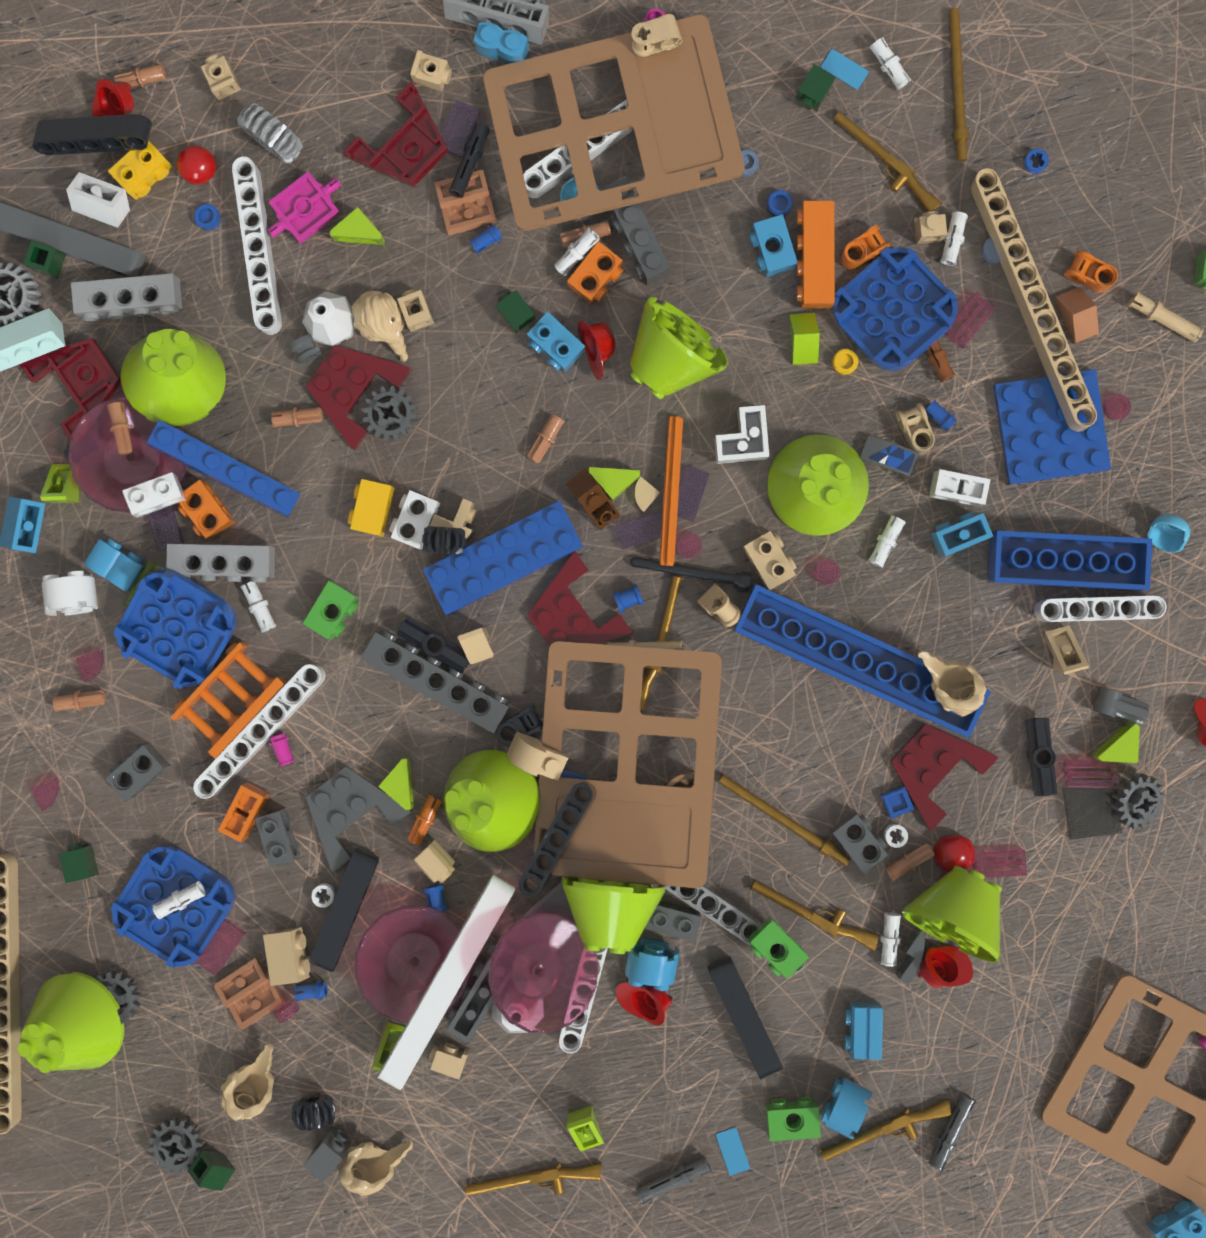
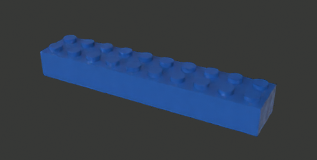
(847, 656)

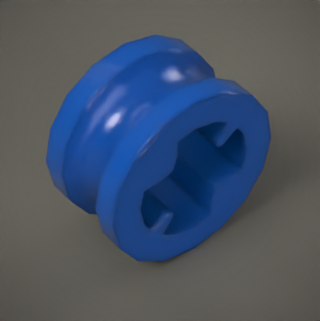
(1043, 159)

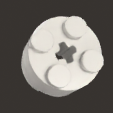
(69, 594)

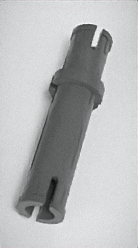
(950, 1136)
(681, 1176)

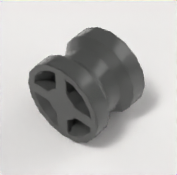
(305, 349)

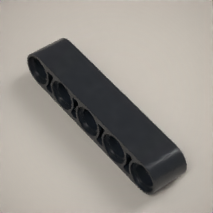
(92, 134)
(547, 846)
(344, 910)
(745, 1017)

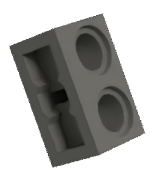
(140, 776)
(277, 837)
(855, 845)
(675, 921)
(327, 1154)

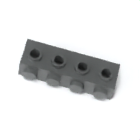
(639, 238)
(475, 1002)

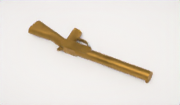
(904, 172)
(662, 637)
(833, 927)
(902, 1120)
(553, 1173)

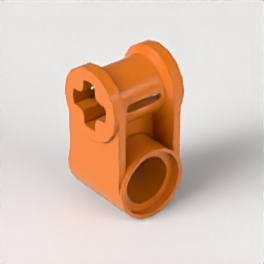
(866, 245)
(1089, 272)

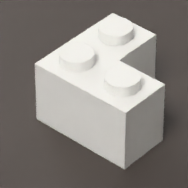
(749, 443)

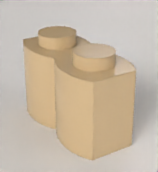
(435, 862)

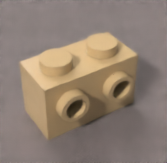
(770, 560)
(286, 956)

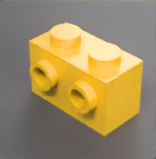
(140, 170)
(371, 507)

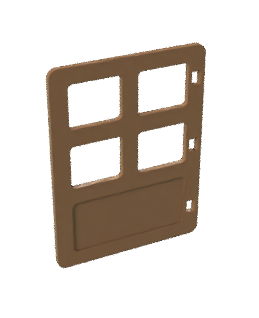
(673, 107)
(633, 827)
(1187, 1166)

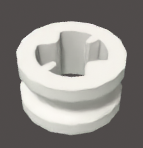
(897, 844)
(317, 898)

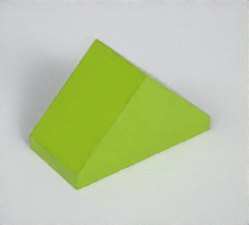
(357, 229)
(804, 338)
(614, 480)
(60, 485)
(1121, 746)
(399, 784)
(388, 1041)
(584, 1128)

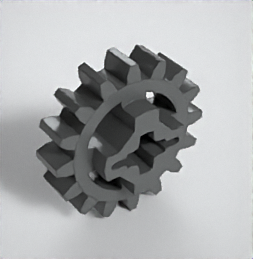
(394, 404)
(1138, 801)
(123, 993)
(164, 1146)

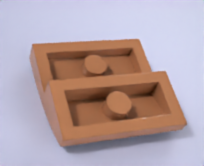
(467, 212)
(249, 993)

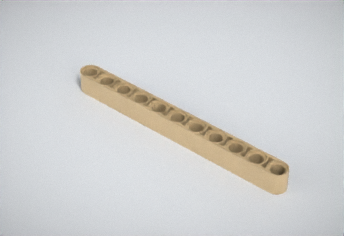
(1030, 312)
(10, 1005)

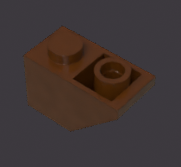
(592, 499)

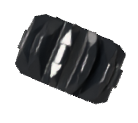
(443, 540)
(313, 1112)

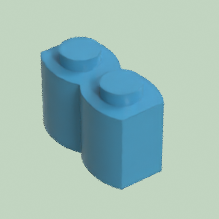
(499, 44)
(115, 564)

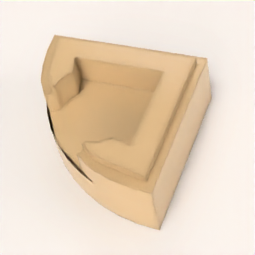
(645, 494)

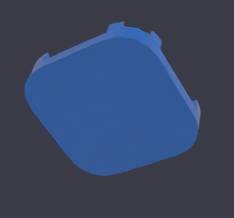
(895, 309)
(176, 627)
(185, 932)

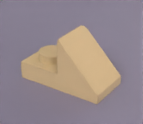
(476, 645)
(1065, 650)

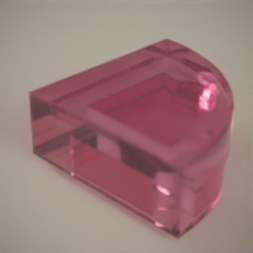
(91, 665)
(46, 793)

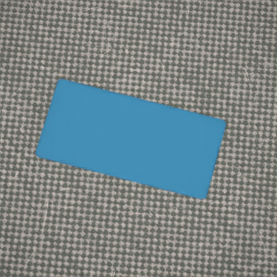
(844, 69)
(732, 1151)

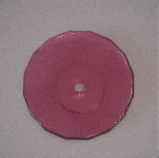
(99, 466)
(384, 955)
(565, 976)

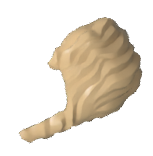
(380, 319)
(955, 684)
(249, 1087)
(369, 1167)

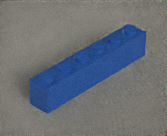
(223, 469)

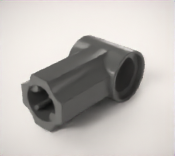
(1116, 705)

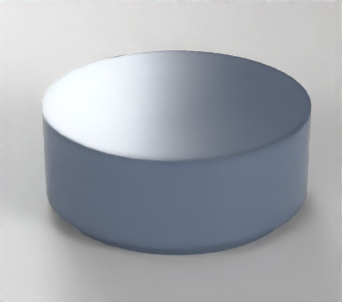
(750, 161)
(989, 252)

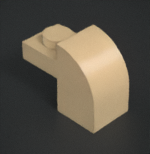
(464, 515)
(534, 758)

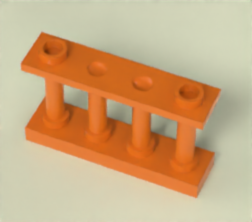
(235, 722)

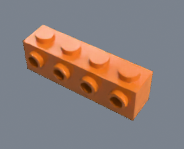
(817, 255)

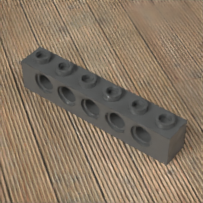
(377, 656)

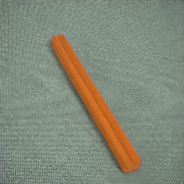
(671, 491)

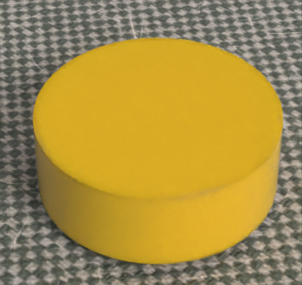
(845, 362)

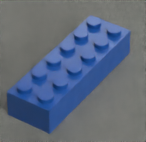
(503, 558)
(1070, 560)

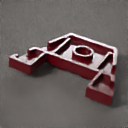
(410, 150)
(83, 372)
(343, 381)
(563, 619)
(926, 762)

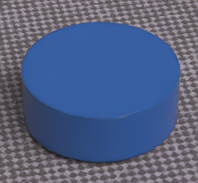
(779, 203)
(207, 217)

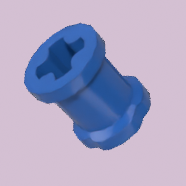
(628, 598)
(435, 897)

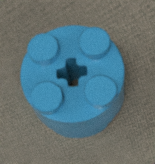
(652, 964)
(846, 1107)

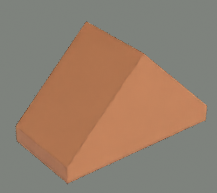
(1078, 314)

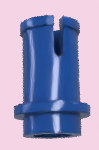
(486, 238)
(940, 416)
(311, 990)

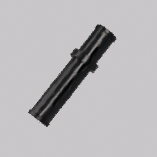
(473, 151)

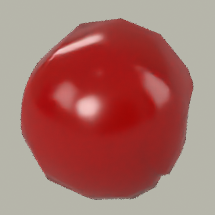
(196, 165)
(954, 851)

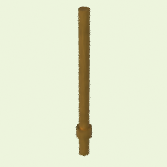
(961, 133)
(825, 847)

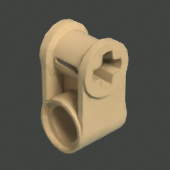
(658, 35)
(915, 427)
(719, 606)

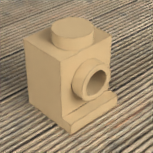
(430, 79)
(223, 84)
(930, 228)
(409, 300)
(448, 1059)

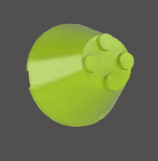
(672, 350)
(173, 377)
(817, 485)
(490, 801)
(610, 911)
(962, 911)
(71, 1025)

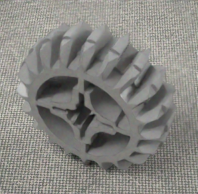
(270, 132)
(21, 285)

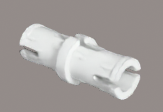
(890, 63)
(954, 238)
(577, 251)
(886, 541)
(258, 606)
(178, 900)
(890, 939)

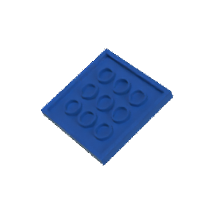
(1037, 437)

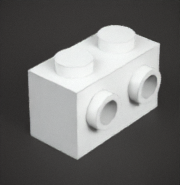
(98, 199)

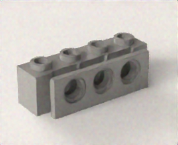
(532, 26)
(89, 295)
(182, 557)

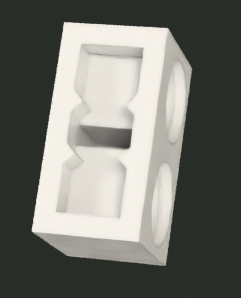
(959, 488)
(154, 495)
(418, 521)

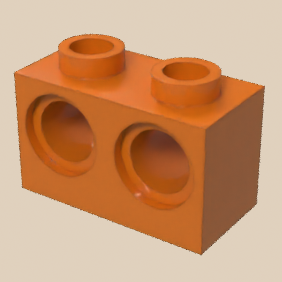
(590, 271)
(209, 506)
(243, 811)

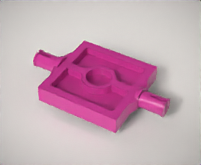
(304, 207)

